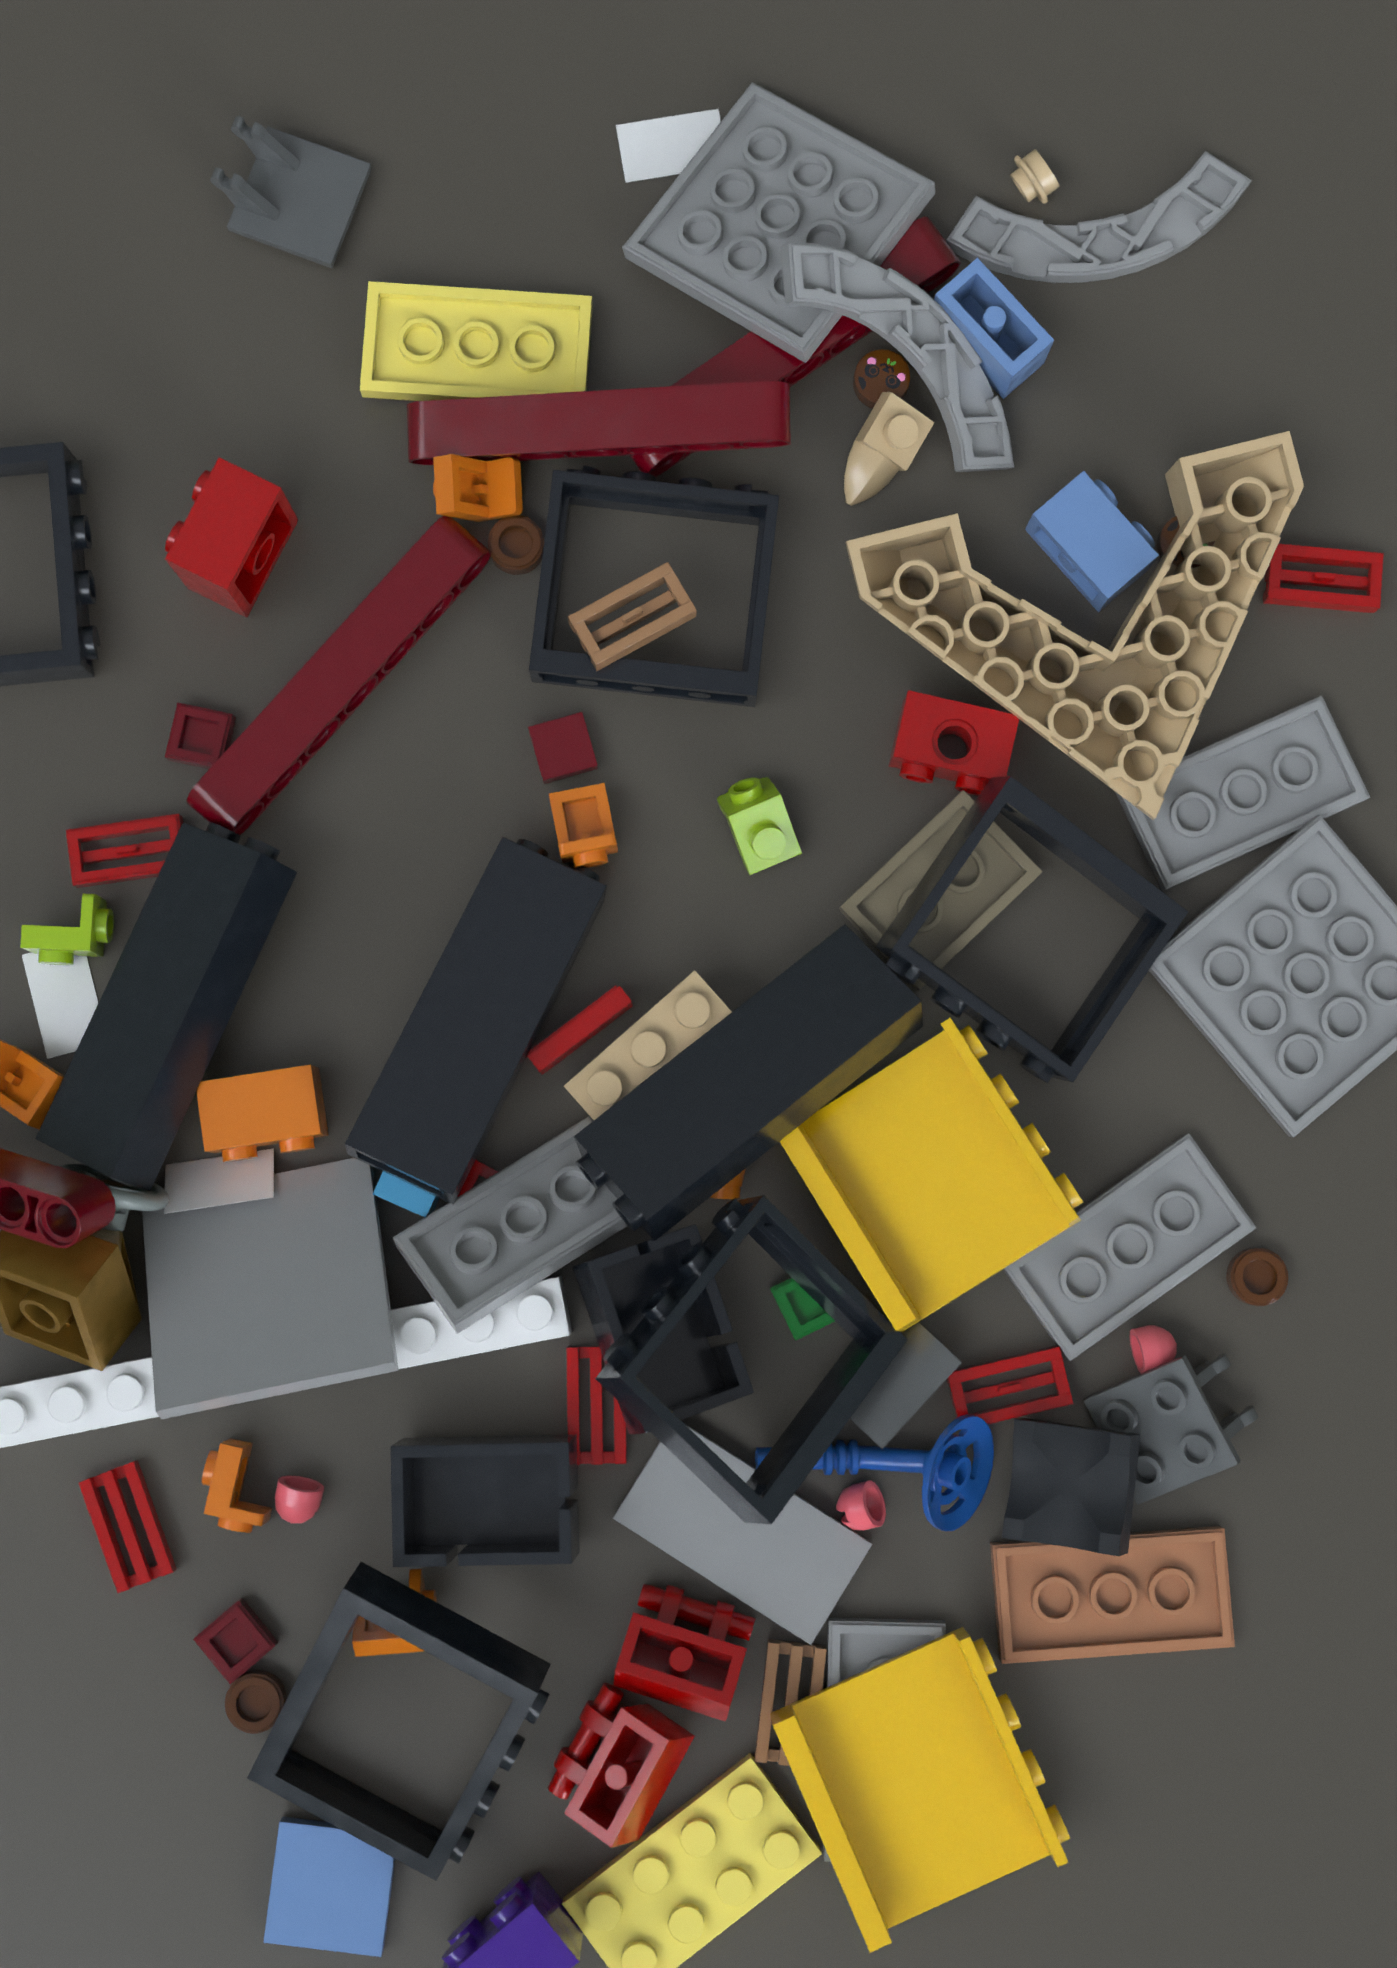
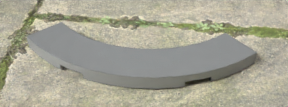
(1101, 246)
(920, 331)

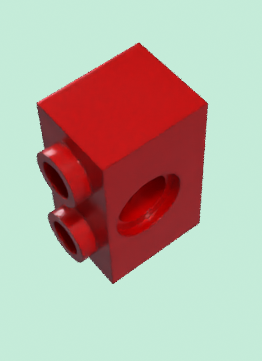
(985, 731)

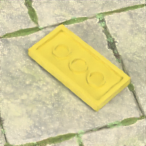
(472, 342)
(693, 1872)

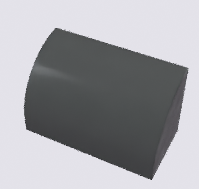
(905, 1385)

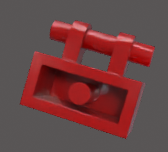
(679, 1663)
(628, 1771)

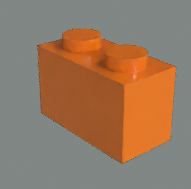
(262, 1111)

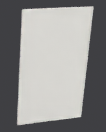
(663, 144)
(62, 1001)
(218, 1183)

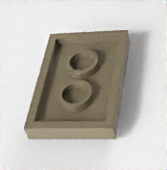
(979, 892)

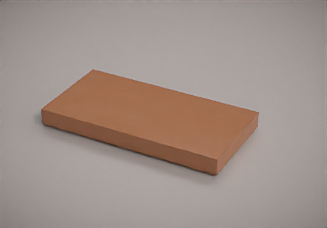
(1089, 1604)

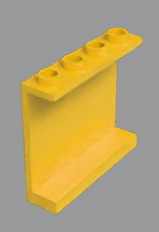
(931, 1176)
(918, 1782)

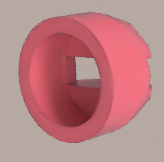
(1152, 1347)
(298, 1498)
(862, 1506)

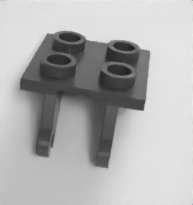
(295, 195)
(1175, 1424)

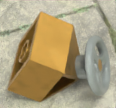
(77, 1296)

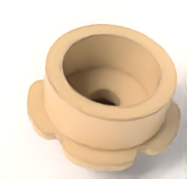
(1034, 177)

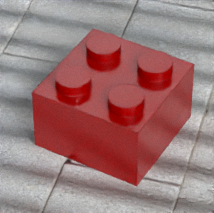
(231, 536)

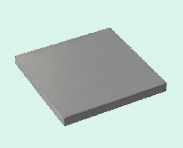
(765, 182)
(1293, 975)
(269, 1292)

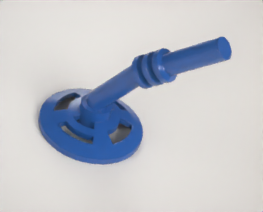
(939, 1468)

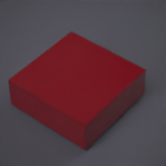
(199, 735)
(563, 747)
(236, 1641)

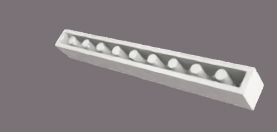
(126, 1389)

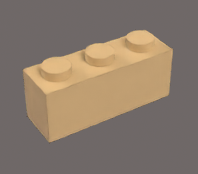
(648, 1045)

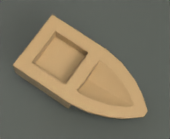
(883, 447)

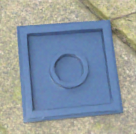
(328, 1890)

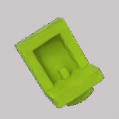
(759, 823)
(60, 944)

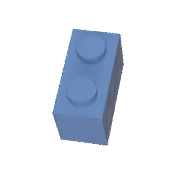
(995, 326)
(1092, 540)

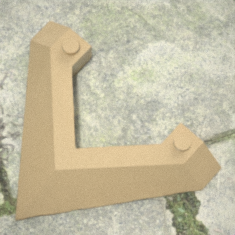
(1122, 707)

